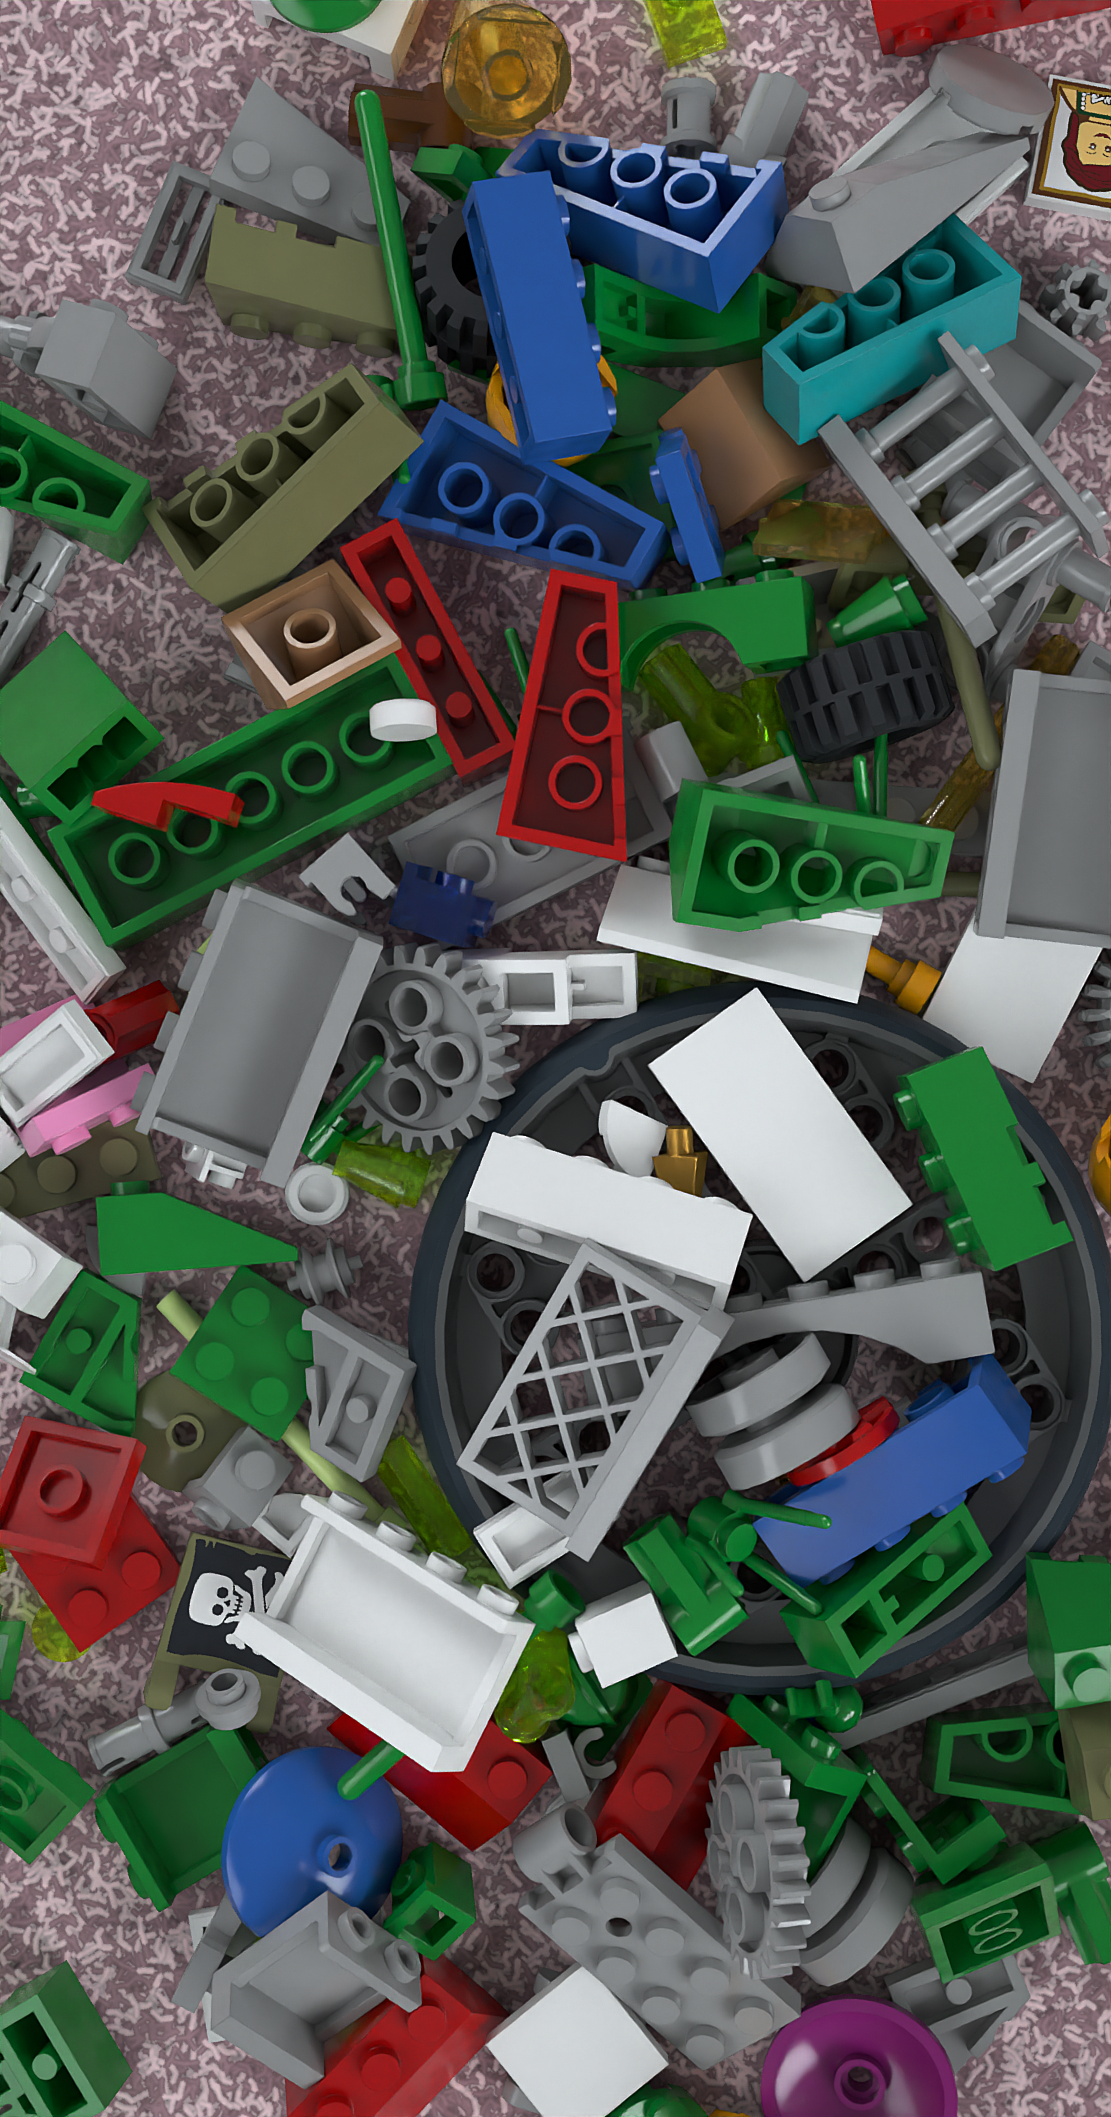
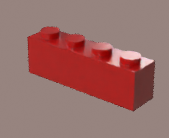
(431, 651)

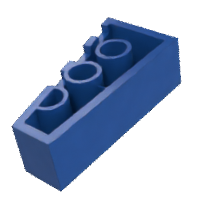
(659, 216)
(481, 498)
(951, 1443)

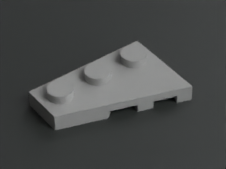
(295, 172)

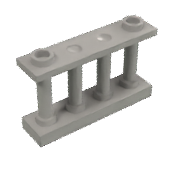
(936, 547)

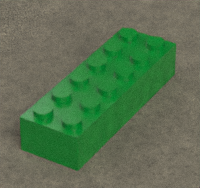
(302, 784)

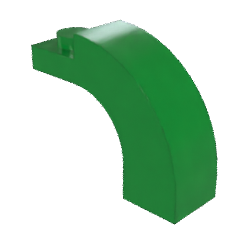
(663, 331)

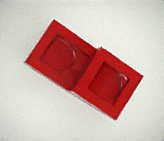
(154, 803)

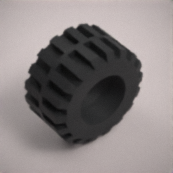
(447, 310)
(863, 692)

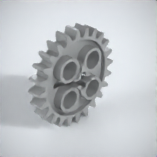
(424, 1049)
(757, 1862)

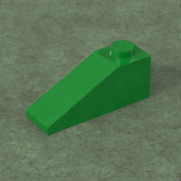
(168, 1233)
(886, 1593)

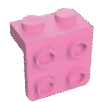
(84, 1105)

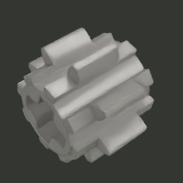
(1063, 301)

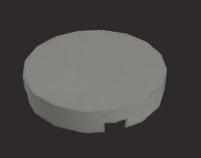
(991, 89)

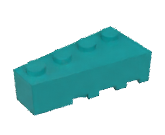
(886, 334)

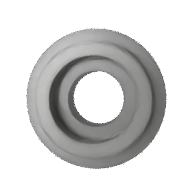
(228, 1698)

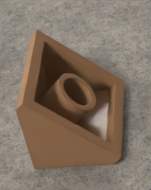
(740, 445)
(308, 635)

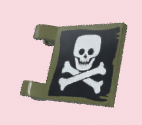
(210, 1596)

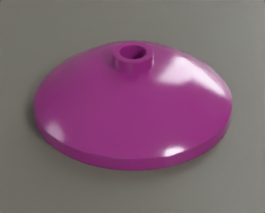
(813, 2056)

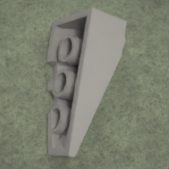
(873, 215)

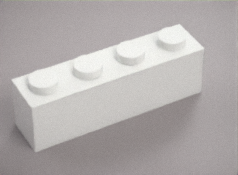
(558, 1201)

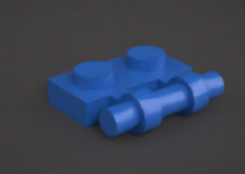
(679, 483)

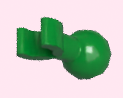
(833, 1708)

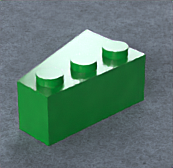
(977, 1161)

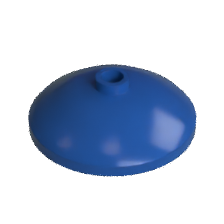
(290, 1822)

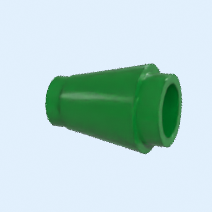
(880, 610)

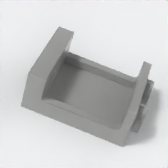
(1036, 378)
(309, 1985)

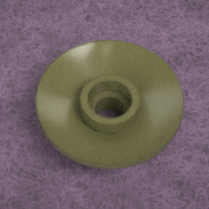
(160, 1408)

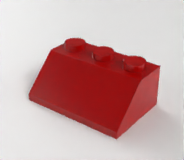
(664, 1778)
(466, 1803)
(400, 2059)

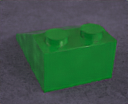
(986, 1911)

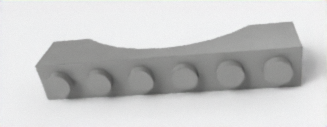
(926, 1315)

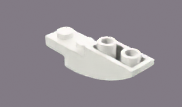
(558, 984)

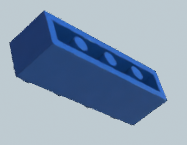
(538, 317)

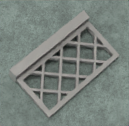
(644, 1427)

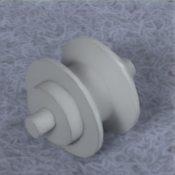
(325, 1272)

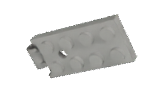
(526, 874)
(666, 1955)

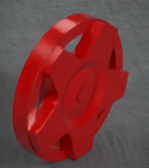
(876, 1424)

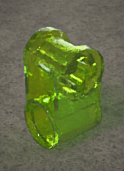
(534, 1688)

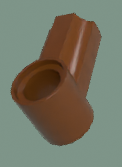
(413, 119)

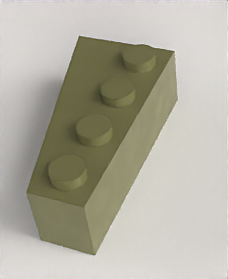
(283, 490)

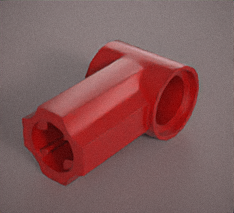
(132, 1020)

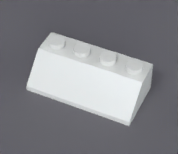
(780, 953)

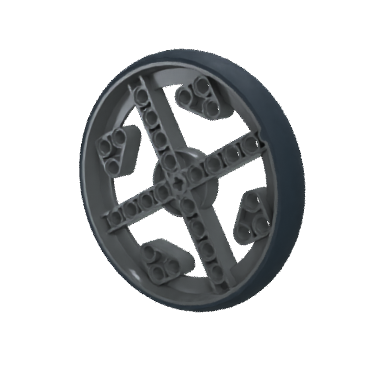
(1062, 1345)

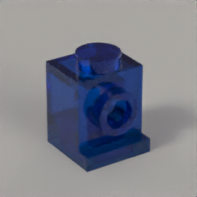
(441, 907)

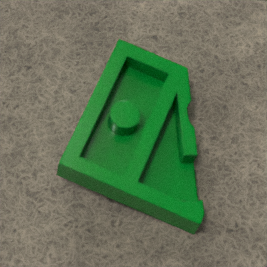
(92, 1355)

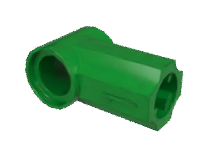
(691, 1594)
(1080, 1889)

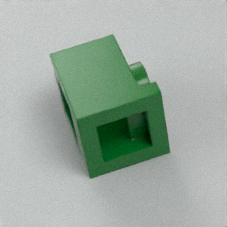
(423, 1886)

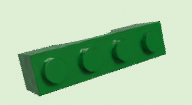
(764, 621)

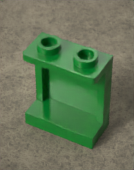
(176, 1808)

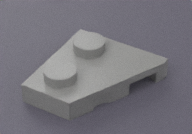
(352, 1392)
(965, 2009)

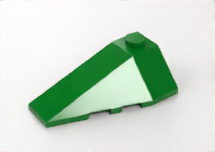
(774, 858)

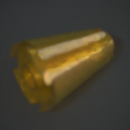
(504, 66)

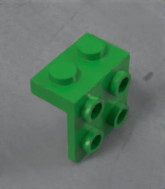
(818, 1770)
(948, 1838)

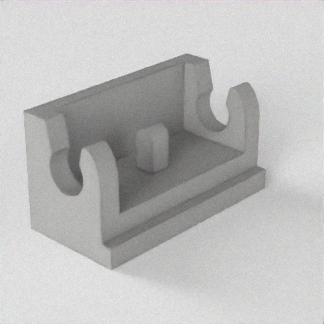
(343, 874)

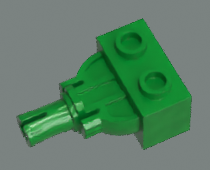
(56, 2051)

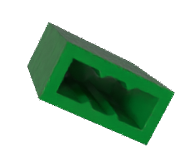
(70, 729)

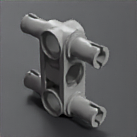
(1024, 601)

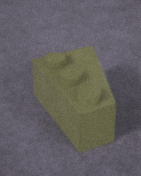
(299, 287)

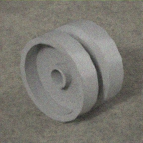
(772, 1411)
(852, 1905)

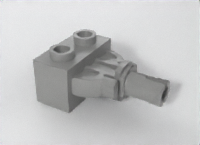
(93, 362)

